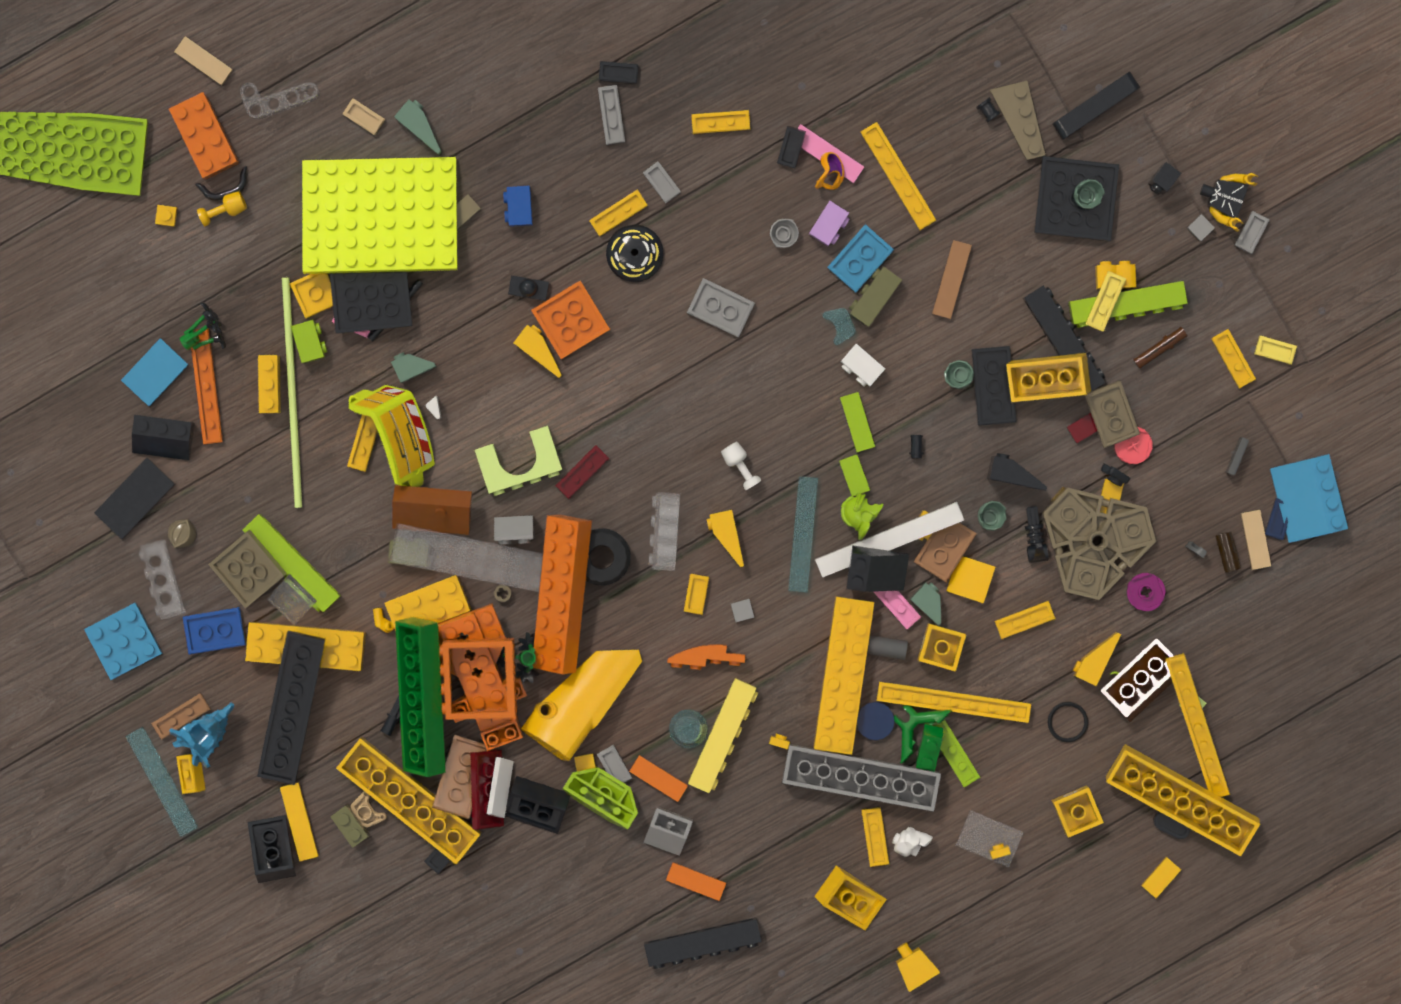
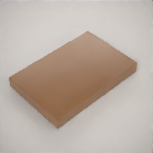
(945, 550)

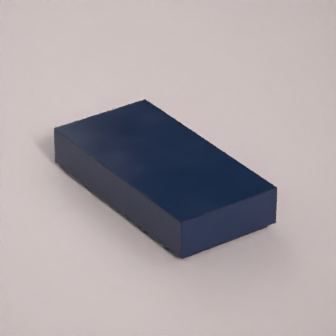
(1276, 527)

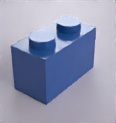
(519, 206)

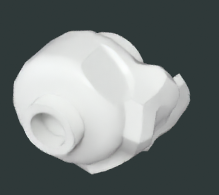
(910, 841)

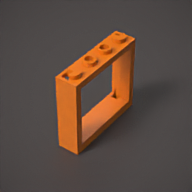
(445, 670)

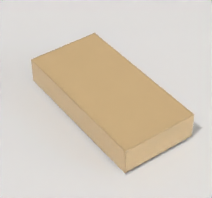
(363, 116)

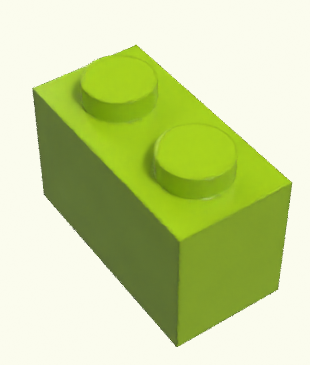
(309, 341)

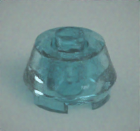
(688, 728)

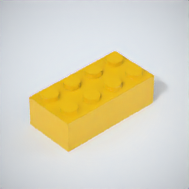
(1048, 377)
(432, 603)

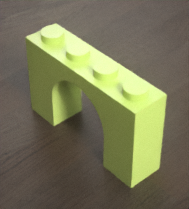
(498, 479)

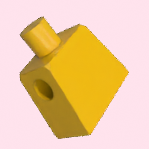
(915, 966)

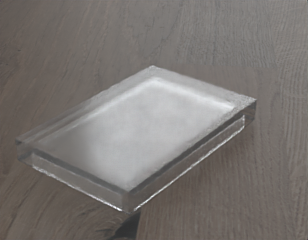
(983, 832)

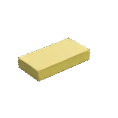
(1275, 350)

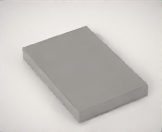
(720, 307)

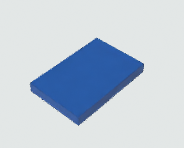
(214, 630)

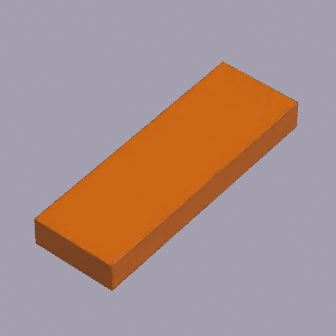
(658, 778)
(696, 881)

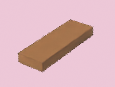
(181, 715)

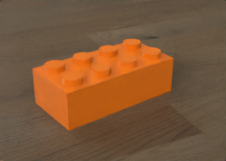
(204, 136)

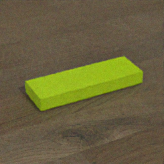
(857, 422)

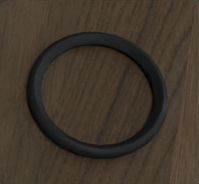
(1050, 722)

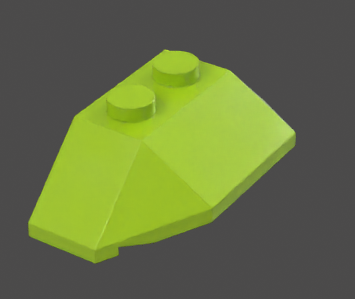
(603, 795)

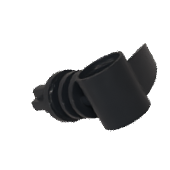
(1037, 551)

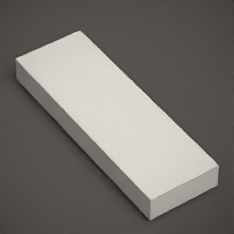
(500, 787)

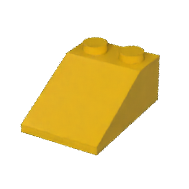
(850, 898)

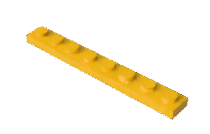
(955, 701)
(1197, 725)

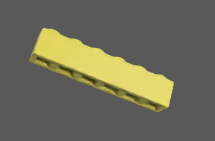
(722, 735)

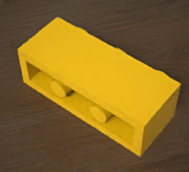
(269, 384)

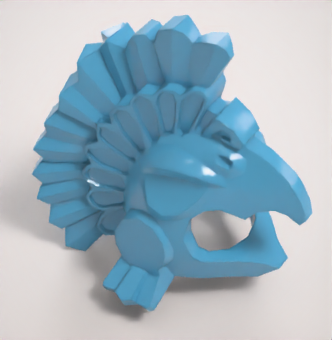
(203, 734)

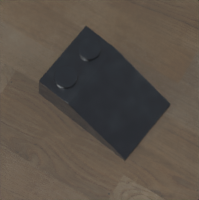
(1010, 472)
(876, 570)
(271, 849)

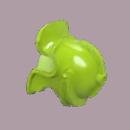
(858, 513)

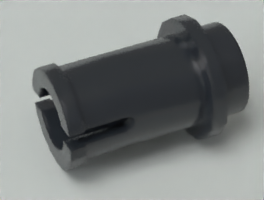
(916, 446)

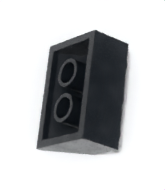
(162, 437)
(537, 804)

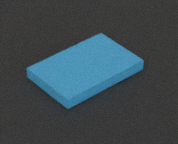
(860, 258)
(154, 372)

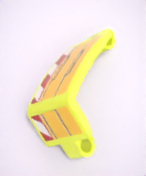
(400, 430)

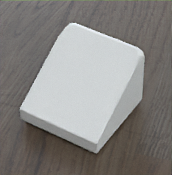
(434, 408)

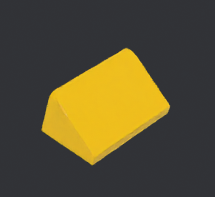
(190, 776)

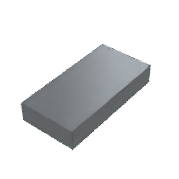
(661, 182)
(1251, 232)
(614, 764)

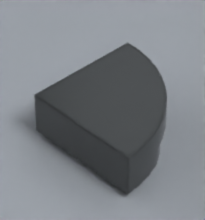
(1196, 549)

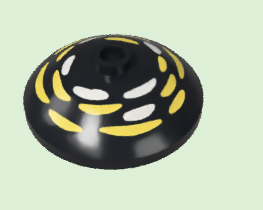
(632, 267)

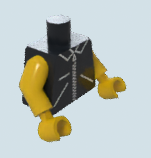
(1227, 197)

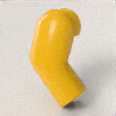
(381, 622)

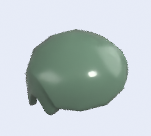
(1088, 194)
(959, 374)
(992, 515)

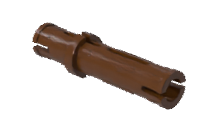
(1179, 334)

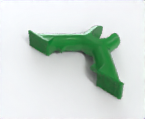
(915, 719)

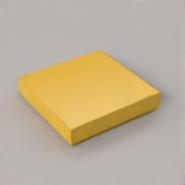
(313, 293)

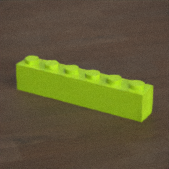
(1134, 302)
(294, 563)

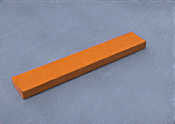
(207, 391)

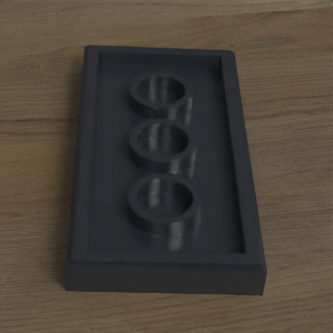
(992, 386)
(134, 498)

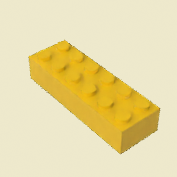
(341, 650)

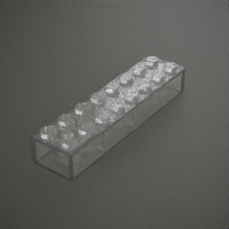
(467, 557)

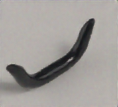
(219, 196)

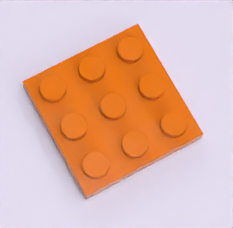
(570, 319)

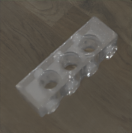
(166, 569)

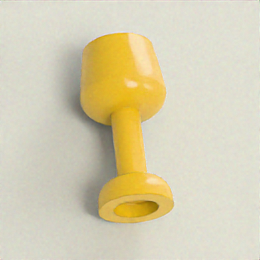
(232, 203)

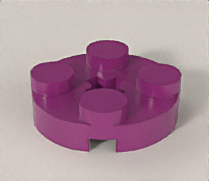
(1151, 582)

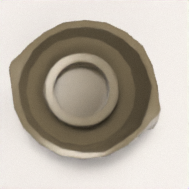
(181, 533)

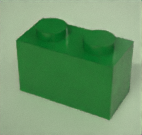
(929, 747)

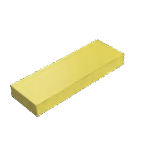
(1105, 301)

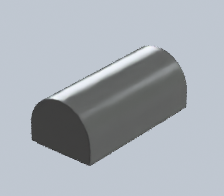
(887, 647)

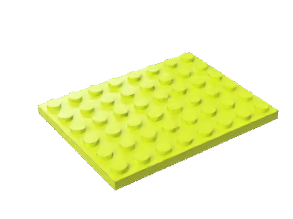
(379, 215)

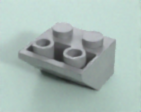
(514, 528)
(668, 831)

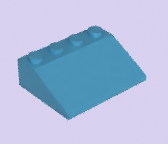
(1309, 498)

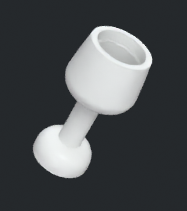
(734, 455)

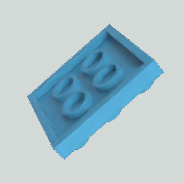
(123, 641)

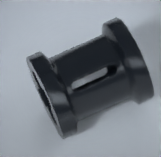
(988, 109)

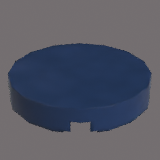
(875, 721)

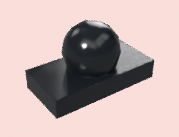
(528, 288)

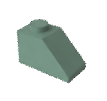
(410, 366)
(928, 601)

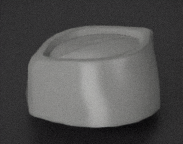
(784, 233)

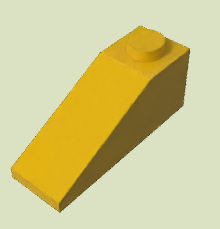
(535, 346)
(725, 530)
(1093, 664)

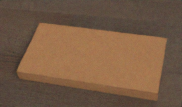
(455, 784)

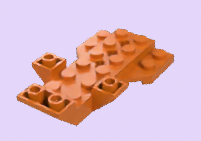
(488, 688)

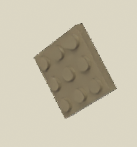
(247, 569)

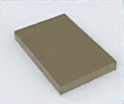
(1112, 414)

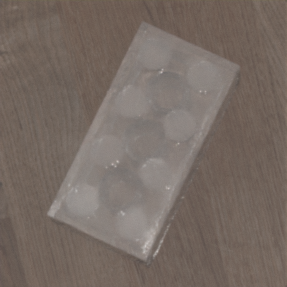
(665, 532)

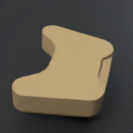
(365, 812)

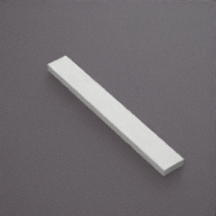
(893, 537)

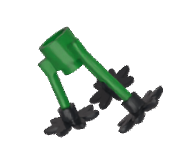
(191, 338)
(526, 658)

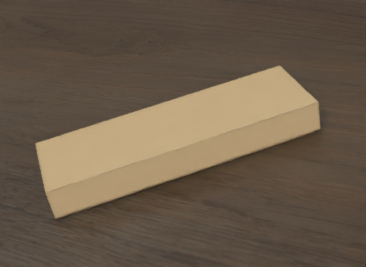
(203, 60)
(1255, 539)

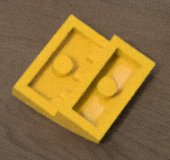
(971, 579)

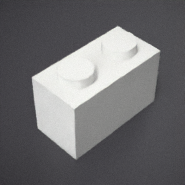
(862, 366)

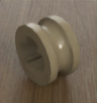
(499, 598)

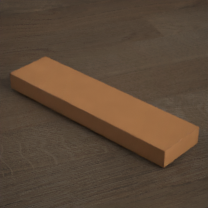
(951, 279)

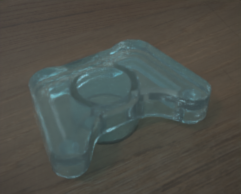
(842, 324)

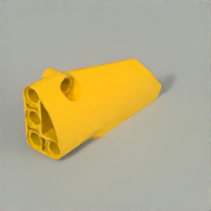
(581, 701)

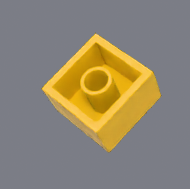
(941, 647)
(1077, 811)

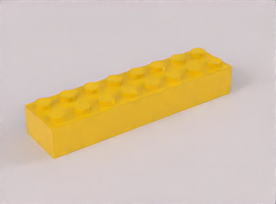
(843, 675)
(407, 800)
(1182, 800)

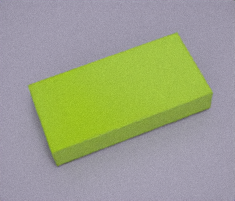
(854, 475)

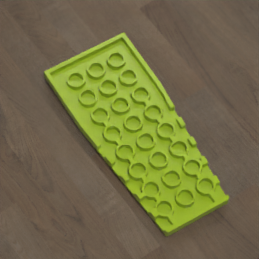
(74, 150)

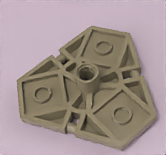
(1074, 522)

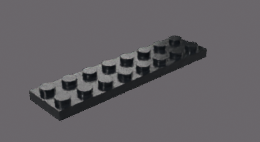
(291, 707)

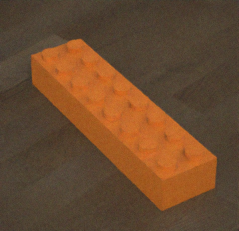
(561, 593)

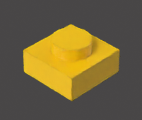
(166, 215)
(780, 741)
(999, 850)

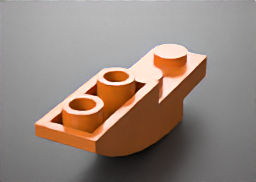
(697, 656)

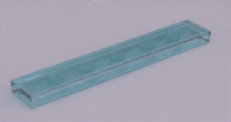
(803, 534)
(161, 781)

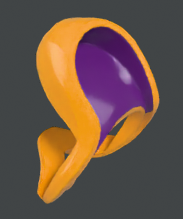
(831, 163)

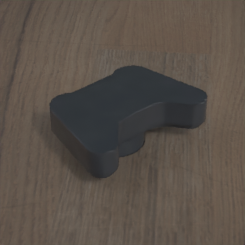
(1115, 475)

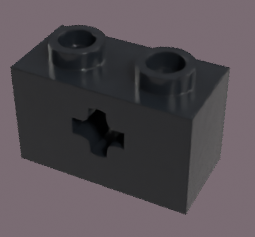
(1164, 179)

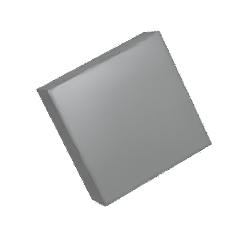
(1200, 227)
(742, 610)

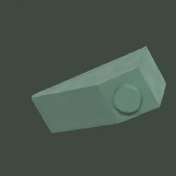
(416, 121)

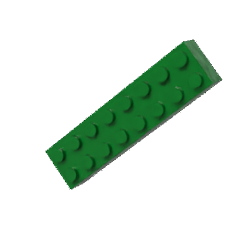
(420, 696)

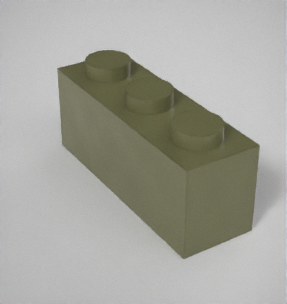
(874, 296)

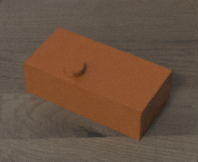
(432, 509)

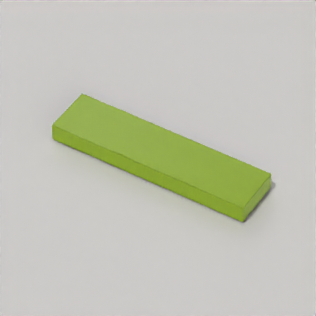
(956, 756)

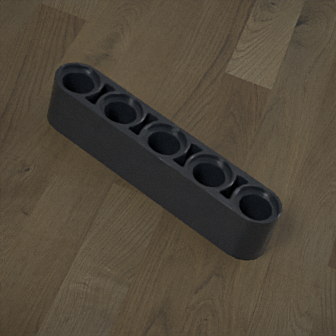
(1096, 105)

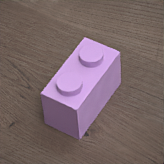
(828, 224)

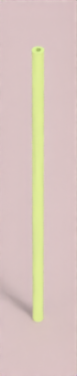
(292, 392)

